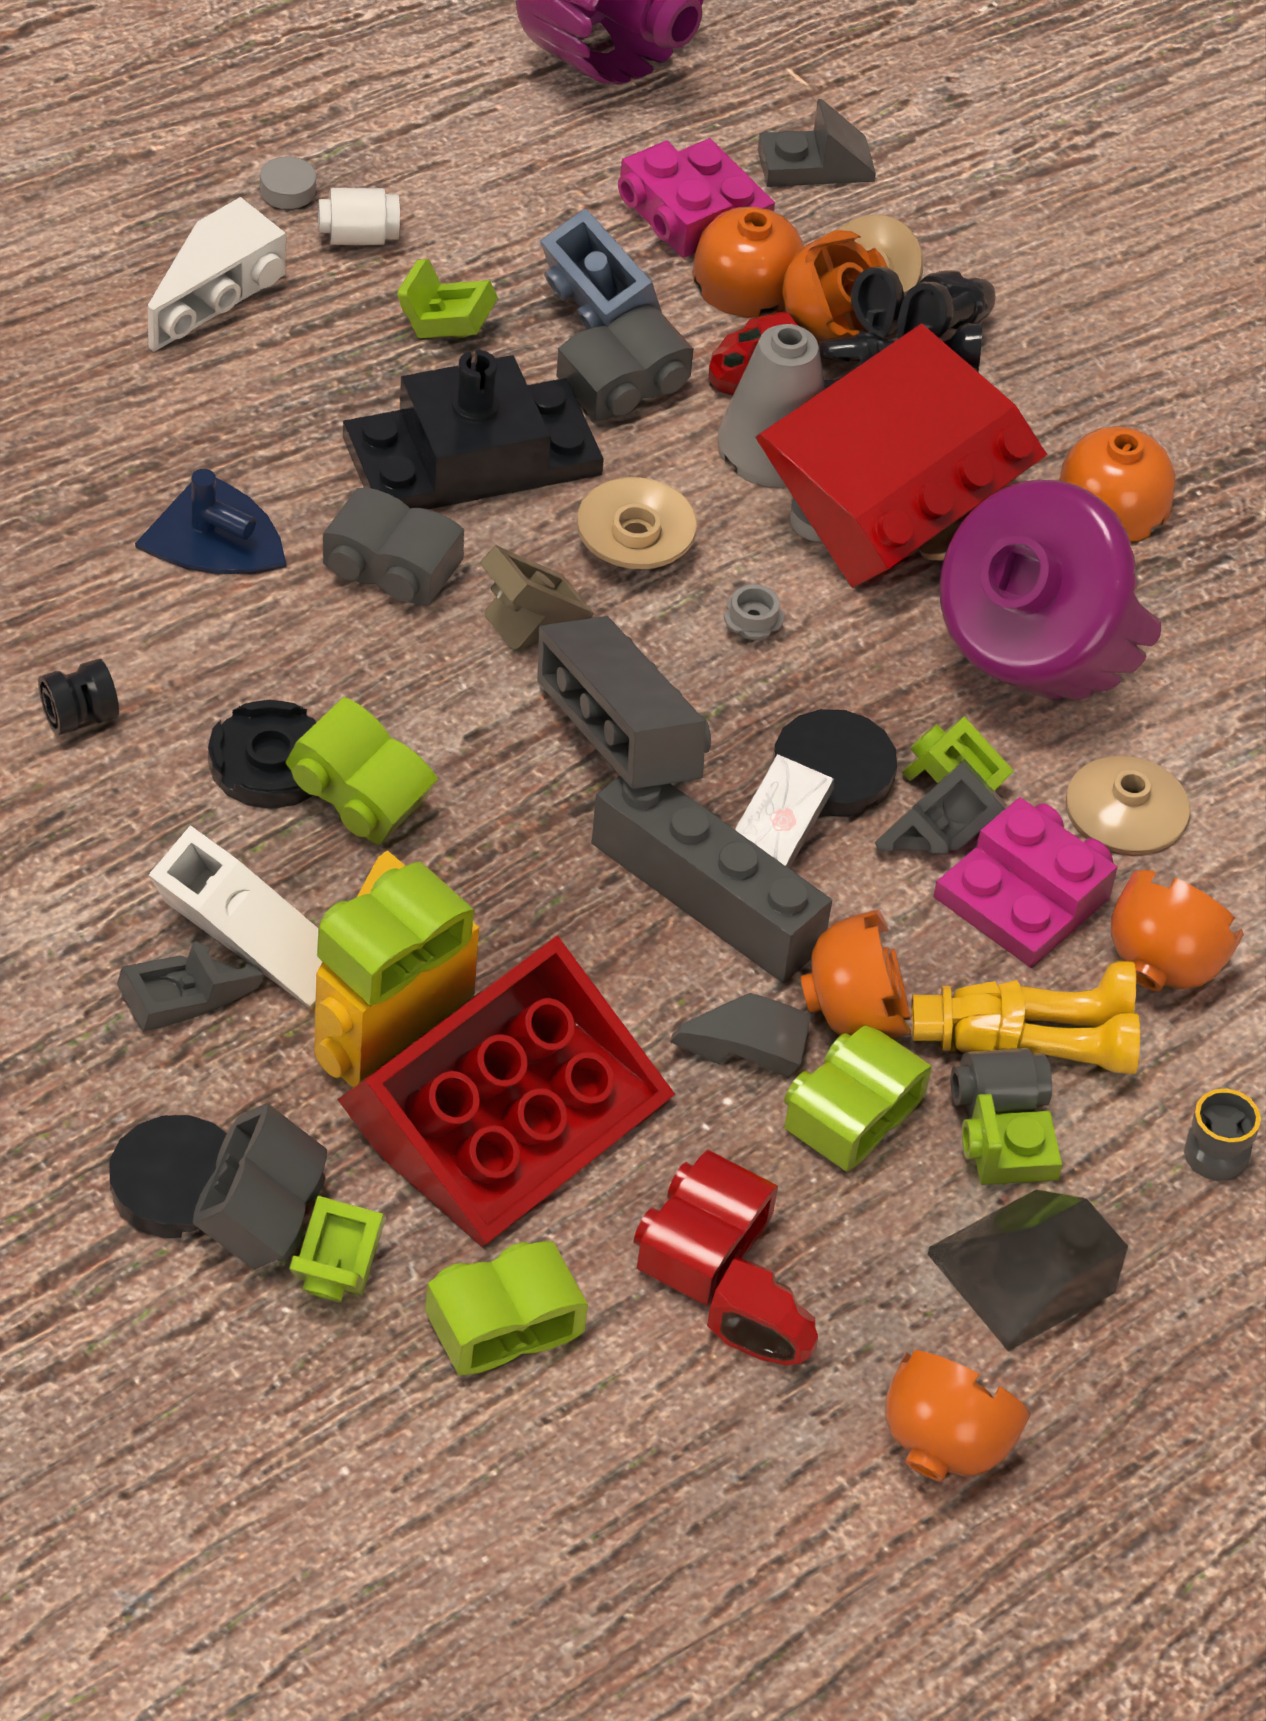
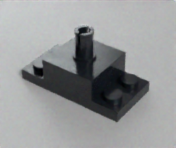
(473, 435)

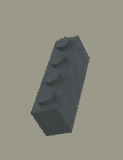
(622, 702)
(712, 874)

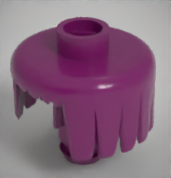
(636, 28)
(1046, 591)

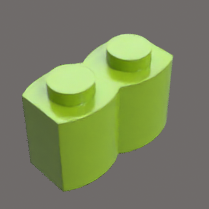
(361, 771)
(394, 932)
(855, 1096)
(505, 1307)

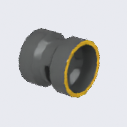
(1222, 1134)

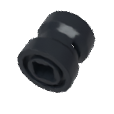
(78, 696)

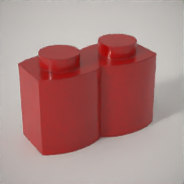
(707, 1222)

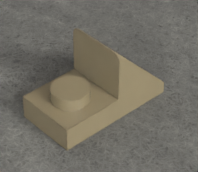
(528, 598)

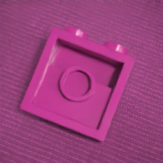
(686, 190)
(1028, 881)

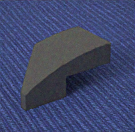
(946, 814)
(183, 987)
(752, 1028)

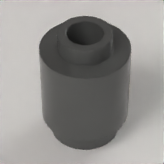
(1011, 1076)

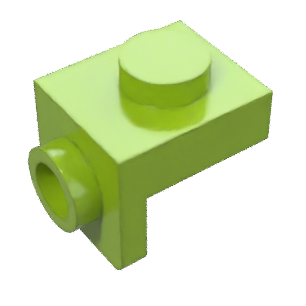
(446, 307)
(338, 1249)

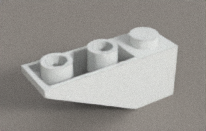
(217, 267)
(240, 912)

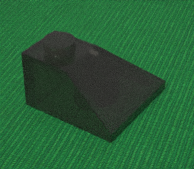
(1033, 1263)

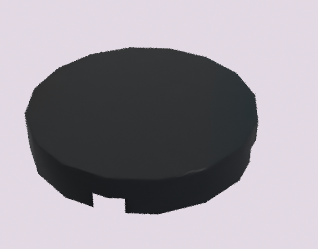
(846, 749)
(251, 753)
(162, 1172)

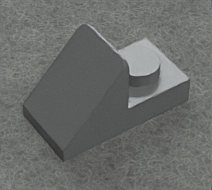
(821, 156)

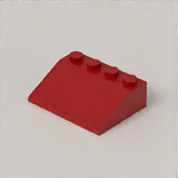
(898, 452)
(509, 1094)

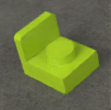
(943, 750)
(1011, 1144)

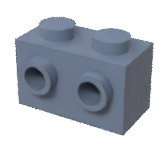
(594, 271)

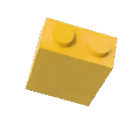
(359, 1037)

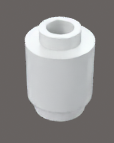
(359, 216)

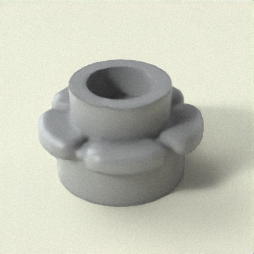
(754, 612)

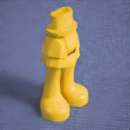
(995, 1018)

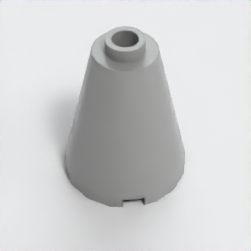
(776, 381)

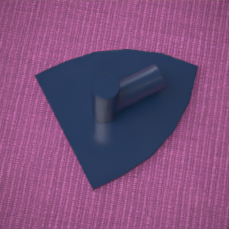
(214, 531)

